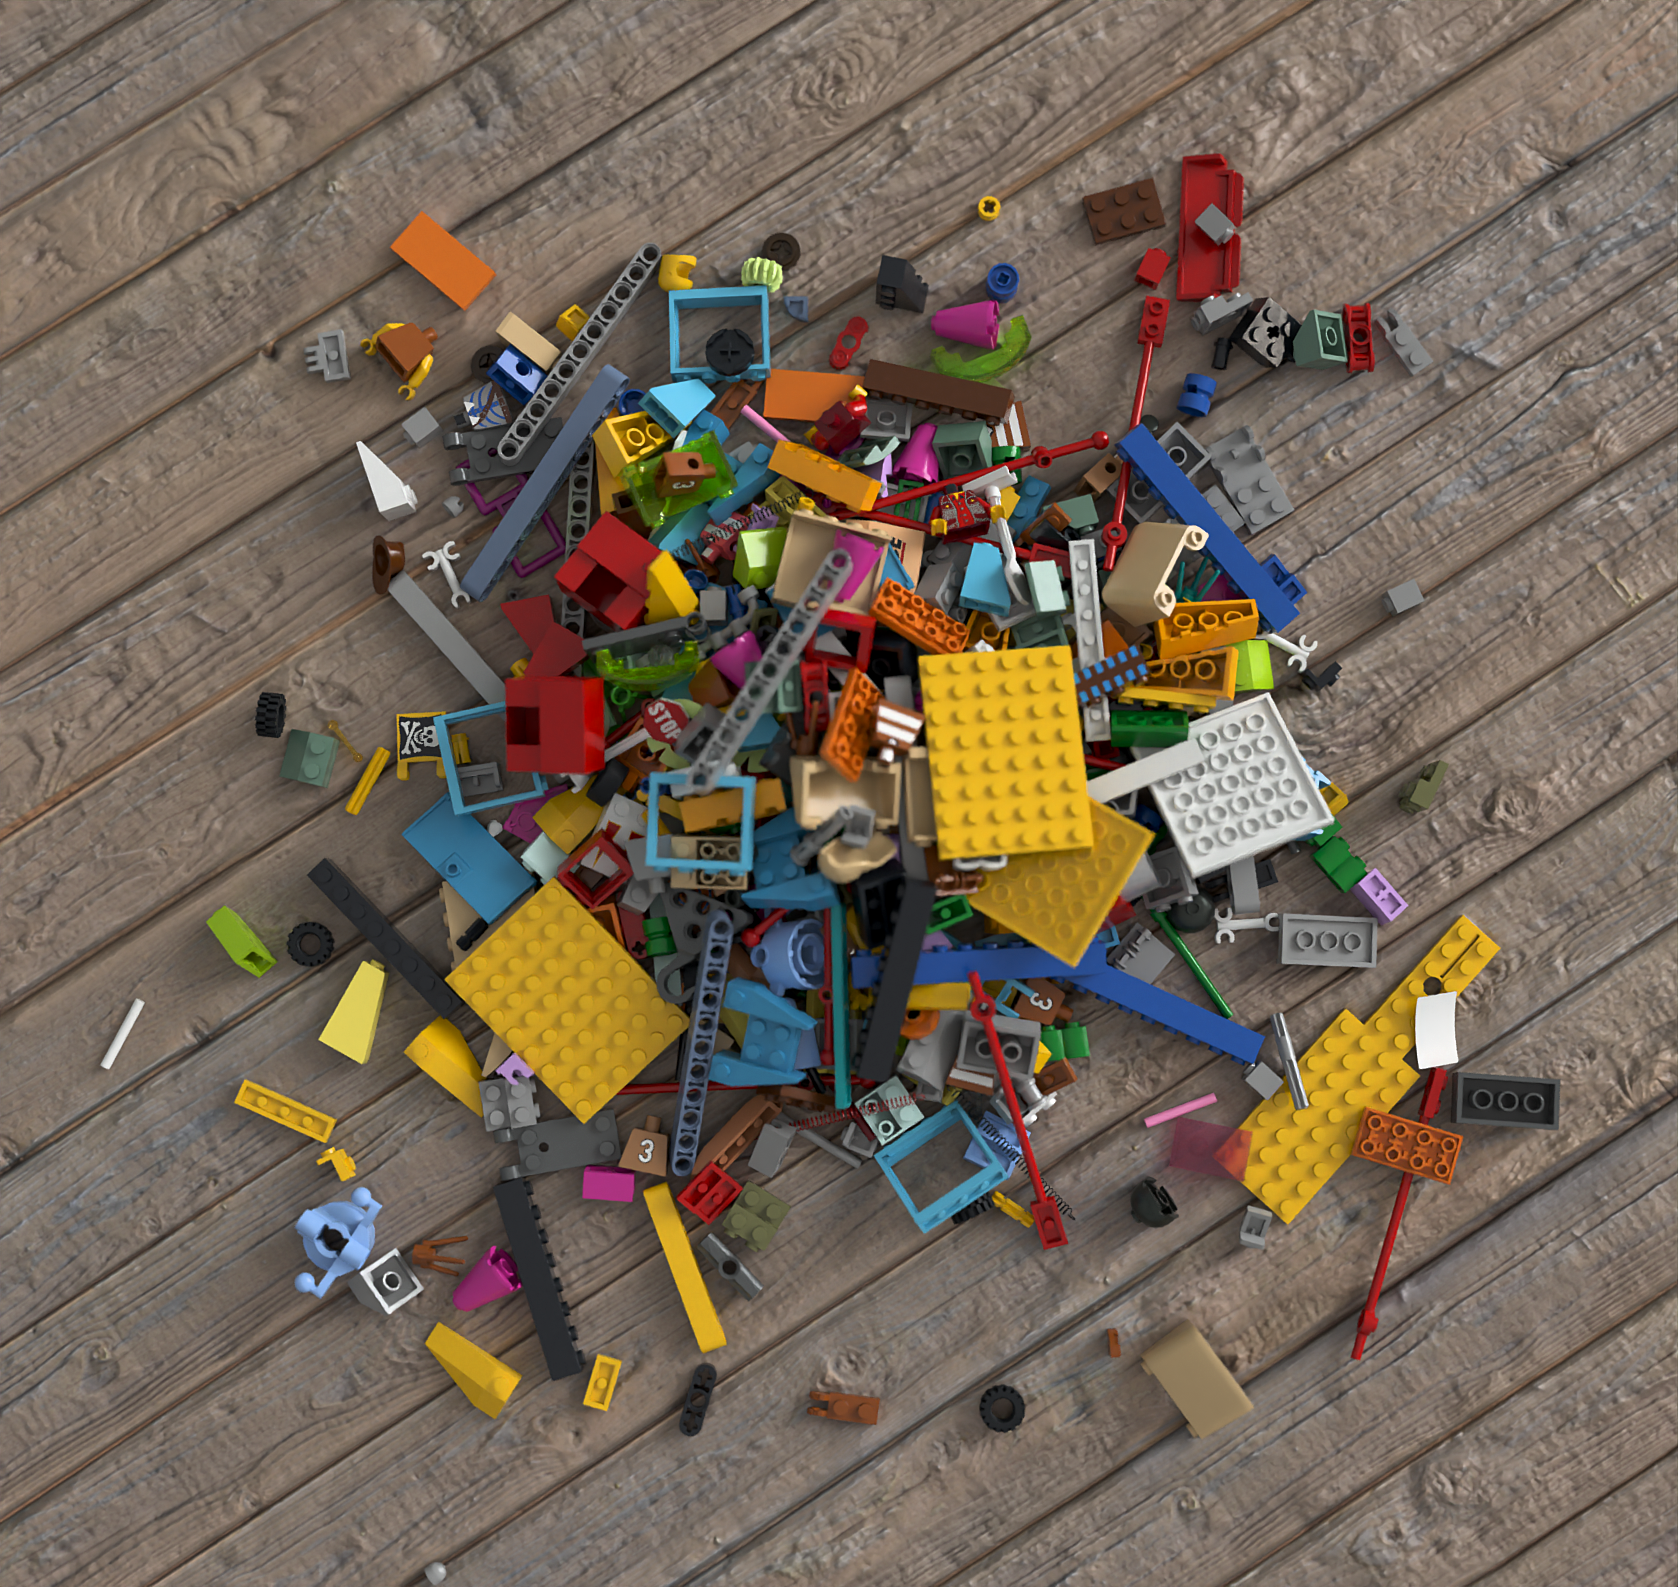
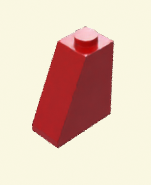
(531, 618)
(557, 653)

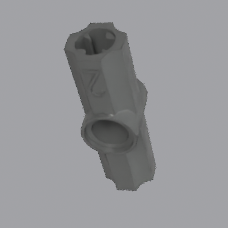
(742, 1278)

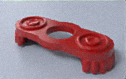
(840, 355)

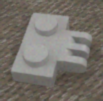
(329, 357)

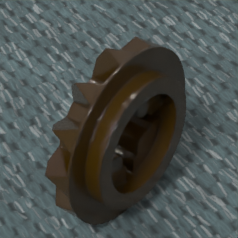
(791, 247)
(481, 359)

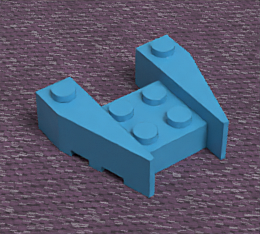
(751, 476)
(780, 879)
(769, 1039)

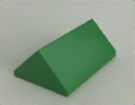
(1148, 728)

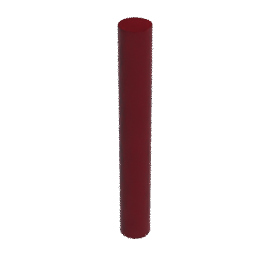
(860, 1121)

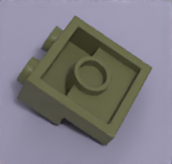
(1419, 793)
(755, 1216)

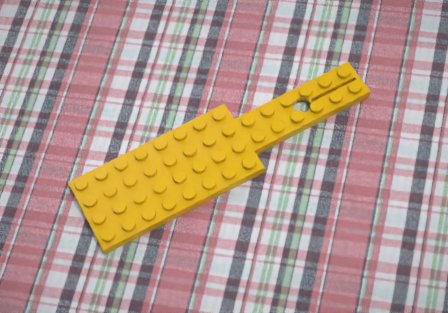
(1345, 1071)

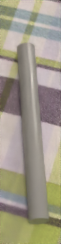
(822, 1142)

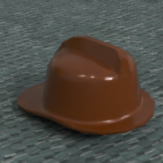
(387, 562)

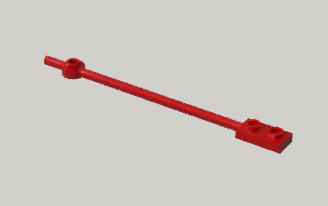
(1150, 335)
(1038, 553)
(1044, 1208)
(1367, 1321)

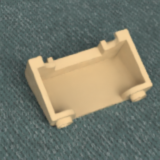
(1138, 579)
(822, 790)
(1196, 1380)

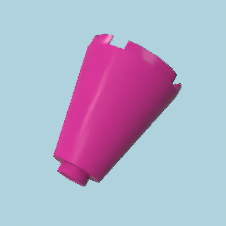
(969, 324)
(918, 458)
(863, 559)
(733, 657)
(487, 1281)

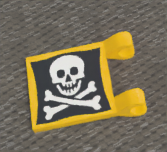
(417, 742)

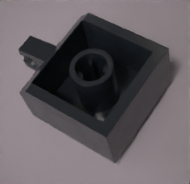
(1266, 333)
(890, 657)

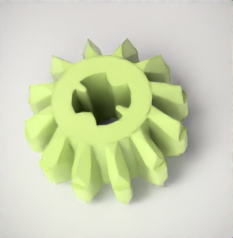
(761, 273)

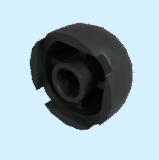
(1194, 915)
(1151, 1205)

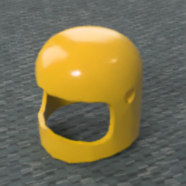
(674, 274)

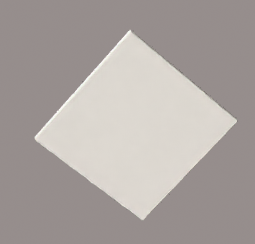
(1245, 793)

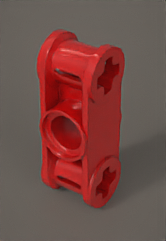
(1358, 321)
(811, 682)
(633, 930)

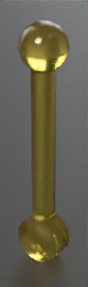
(333, 725)

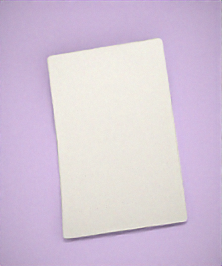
(1436, 1030)

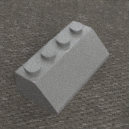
(1184, 452)
(933, 1056)

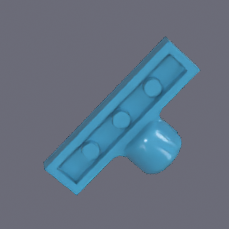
(1031, 499)

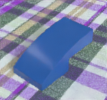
(1283, 579)

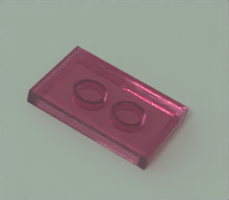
(1211, 1148)

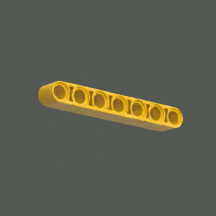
(684, 1267)

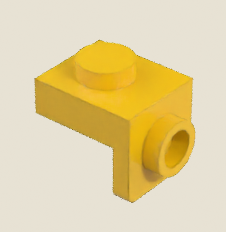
(344, 1165)

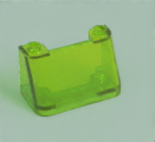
(654, 510)

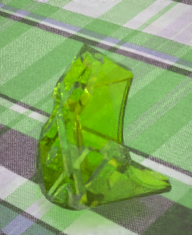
(989, 365)
(649, 677)

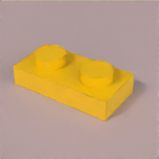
(602, 1382)

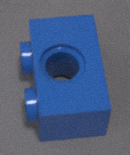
(516, 374)

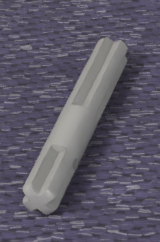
(1289, 1062)

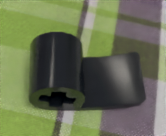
(1047, 535)

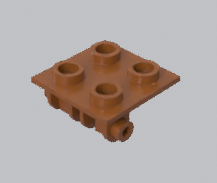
(946, 878)

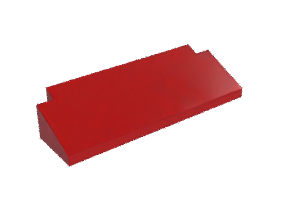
(1202, 264)

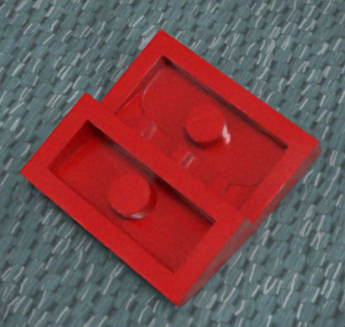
(709, 1192)

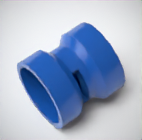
(697, 581)

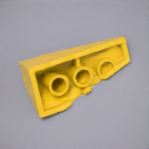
(670, 592)
(570, 816)
(448, 1060)
(477, 1373)

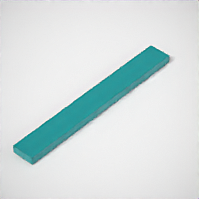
(841, 1006)

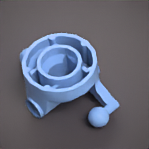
(791, 955)
(352, 1223)

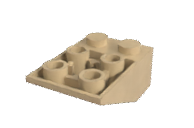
(711, 849)

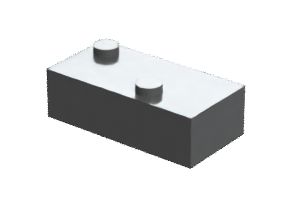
(1505, 1101)

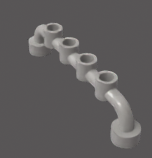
(718, 640)

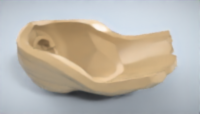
(845, 863)

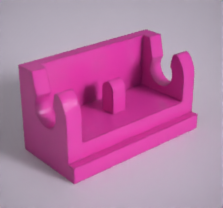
(608, 1183)

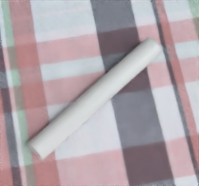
(122, 1033)

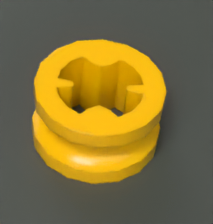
(988, 216)

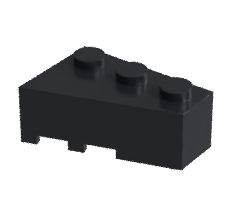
(899, 286)
(874, 898)

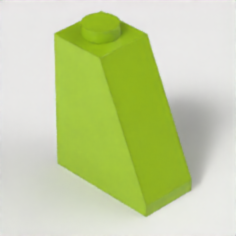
(241, 942)

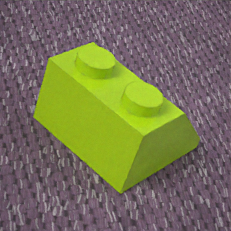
(759, 556)
(1253, 666)

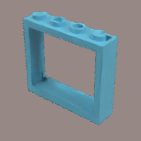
(718, 298)
(451, 770)
(710, 867)
(961, 1195)

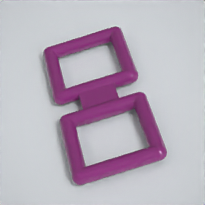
(503, 504)

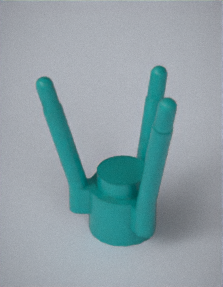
(1190, 592)

